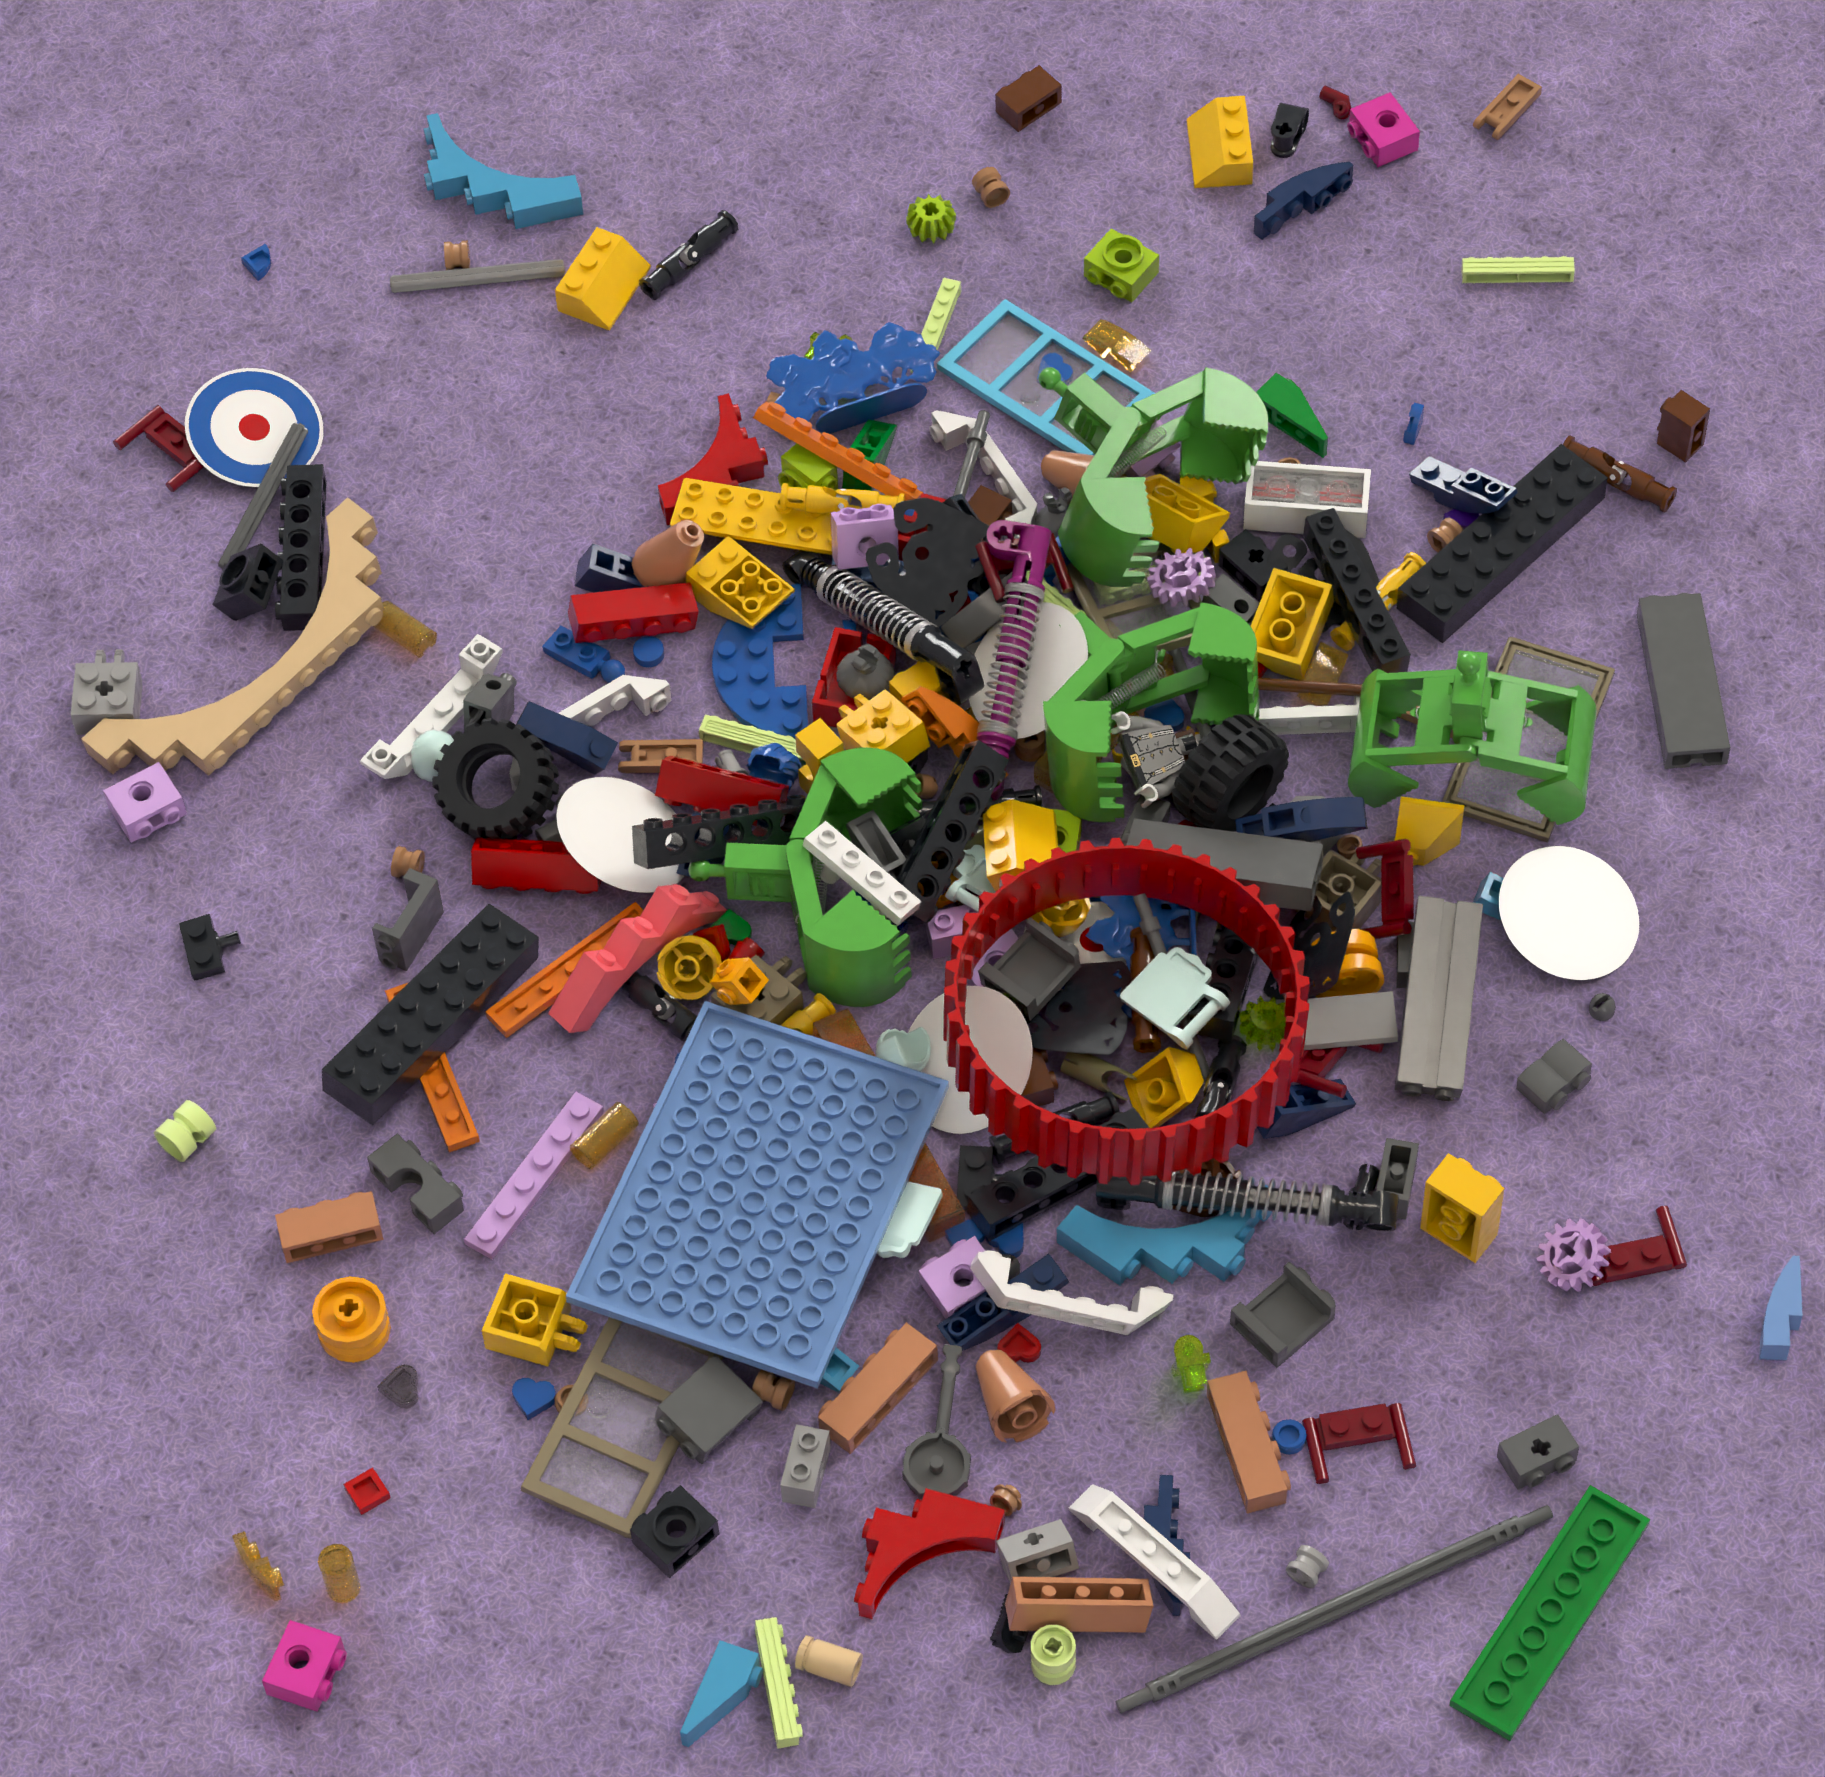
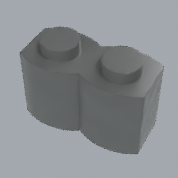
(1554, 1076)

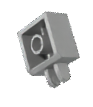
(105, 691)

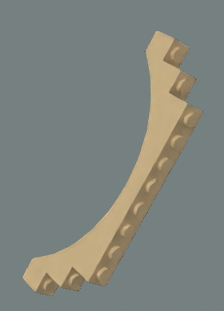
(219, 729)

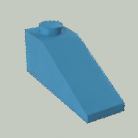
(723, 1688)

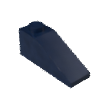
(605, 571)
(568, 737)
(1304, 1109)

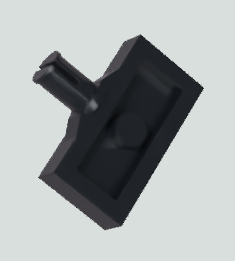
(205, 946)
(974, 1170)

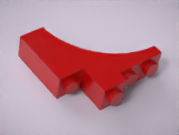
(729, 460)
(937, 1527)

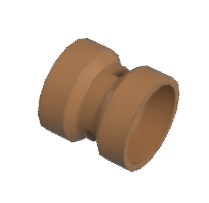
(989, 185)
(774, 1389)

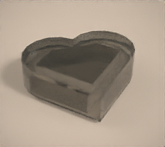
(401, 1386)

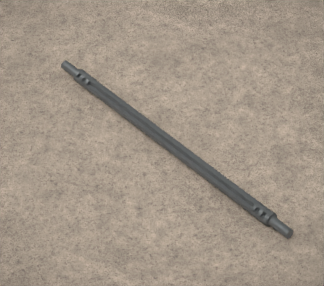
(1333, 1609)

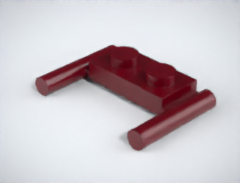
(170, 438)
(994, 567)
(1396, 887)
(1318, 1062)
(1644, 1255)
(1356, 1428)

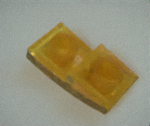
(1122, 345)
(1325, 667)
(258, 1568)

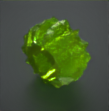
(1263, 1023)

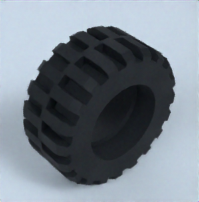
(466, 756)
(1230, 773)

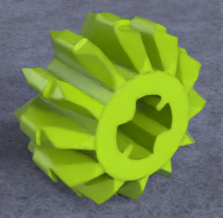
(931, 218)

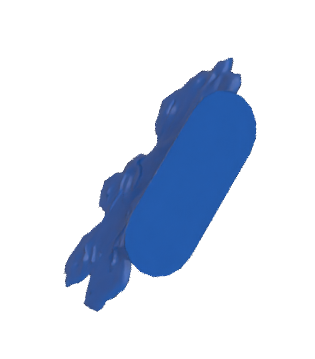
(845, 372)
(1115, 931)

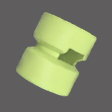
(189, 1126)
(1053, 1654)

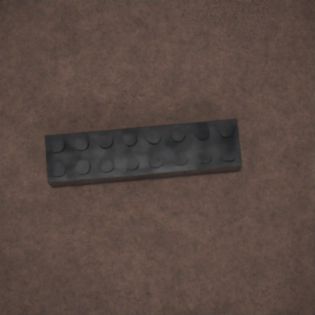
(1501, 544)
(430, 1014)

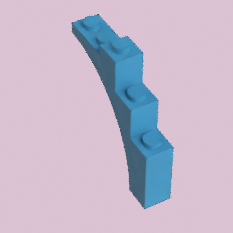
(524, 198)
(1169, 1252)

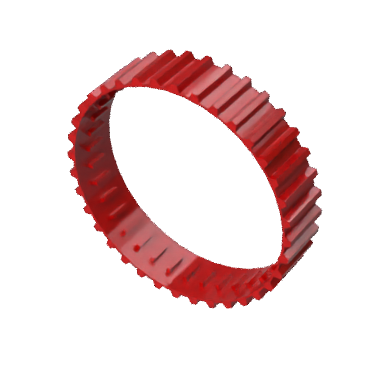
(1131, 872)

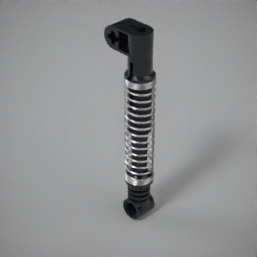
(922, 641)
(1376, 1209)

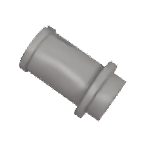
(729, 762)

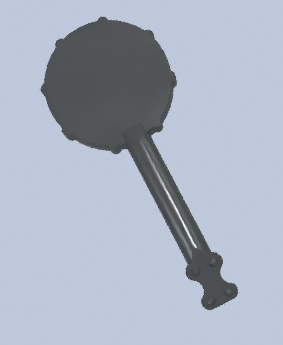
(936, 1458)

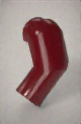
(1340, 101)

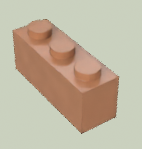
(329, 1226)

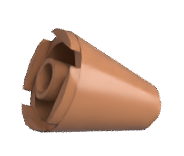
(1066, 468)
(668, 555)
(1012, 1398)

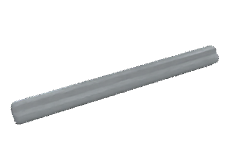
(477, 275)

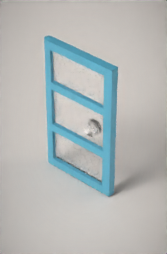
(1003, 366)

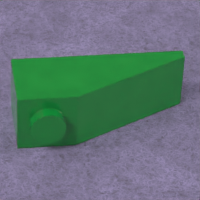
(1292, 414)
(875, 443)

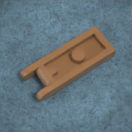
(1509, 105)
(648, 754)

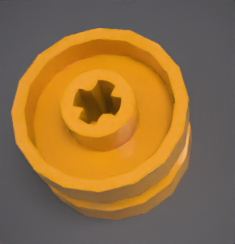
(1360, 968)
(351, 1319)

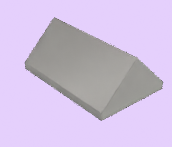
(1351, 1021)

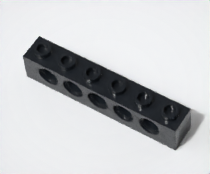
(303, 528)
(1355, 593)
(989, 768)
(651, 836)
(1231, 974)
(1025, 1203)

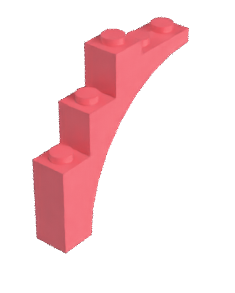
(634, 941)

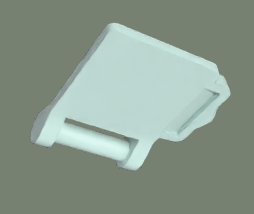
(971, 876)
(1170, 990)
(910, 1220)

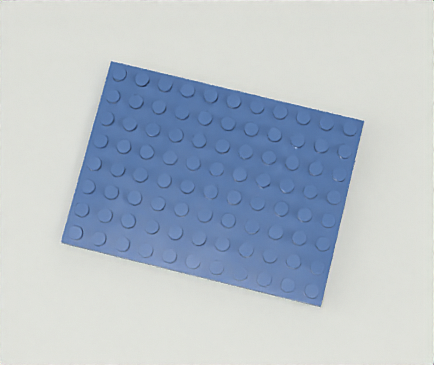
(759, 1194)

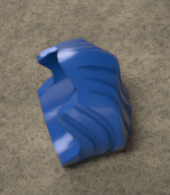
(774, 764)

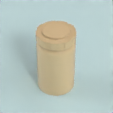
(828, 1661)

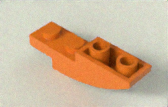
(942, 719)

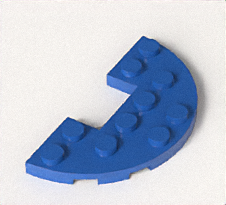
(747, 675)

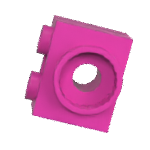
(1383, 129)
(313, 1682)

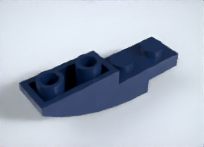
(1307, 190)
(1460, 490)
(1307, 819)
(984, 1319)
(1160, 1519)

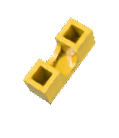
(814, 745)

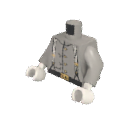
(1151, 754)

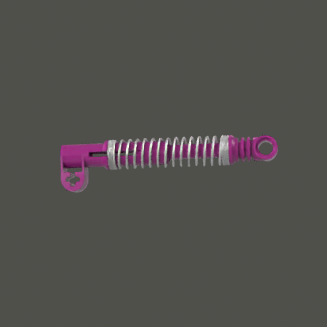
(1015, 634)

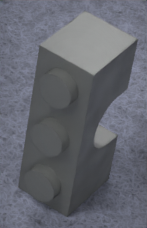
(401, 1163)

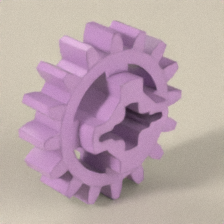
(1181, 577)
(1577, 1239)

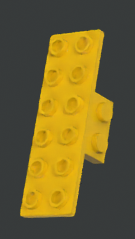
(751, 516)

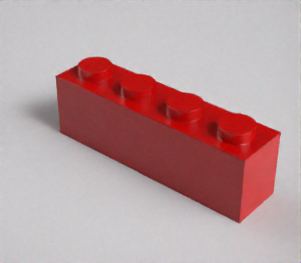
(632, 612)
(712, 786)
(528, 865)

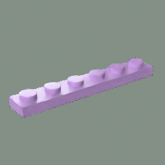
(532, 1176)

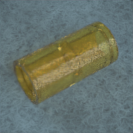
(406, 629)
(604, 1135)
(339, 1573)

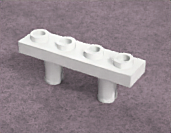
(848, 862)

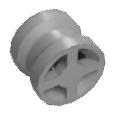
(1307, 1566)

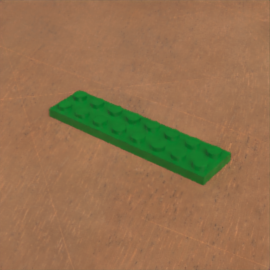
(1549, 1613)

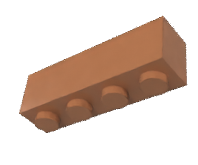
(878, 1387)
(1247, 1441)
(1079, 1604)

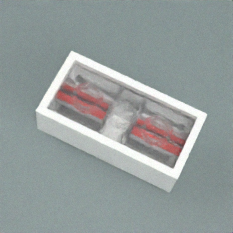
(1286, 493)

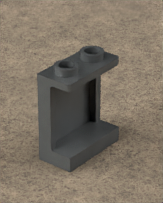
(404, 940)
(1032, 968)
(1284, 1315)
(707, 1409)

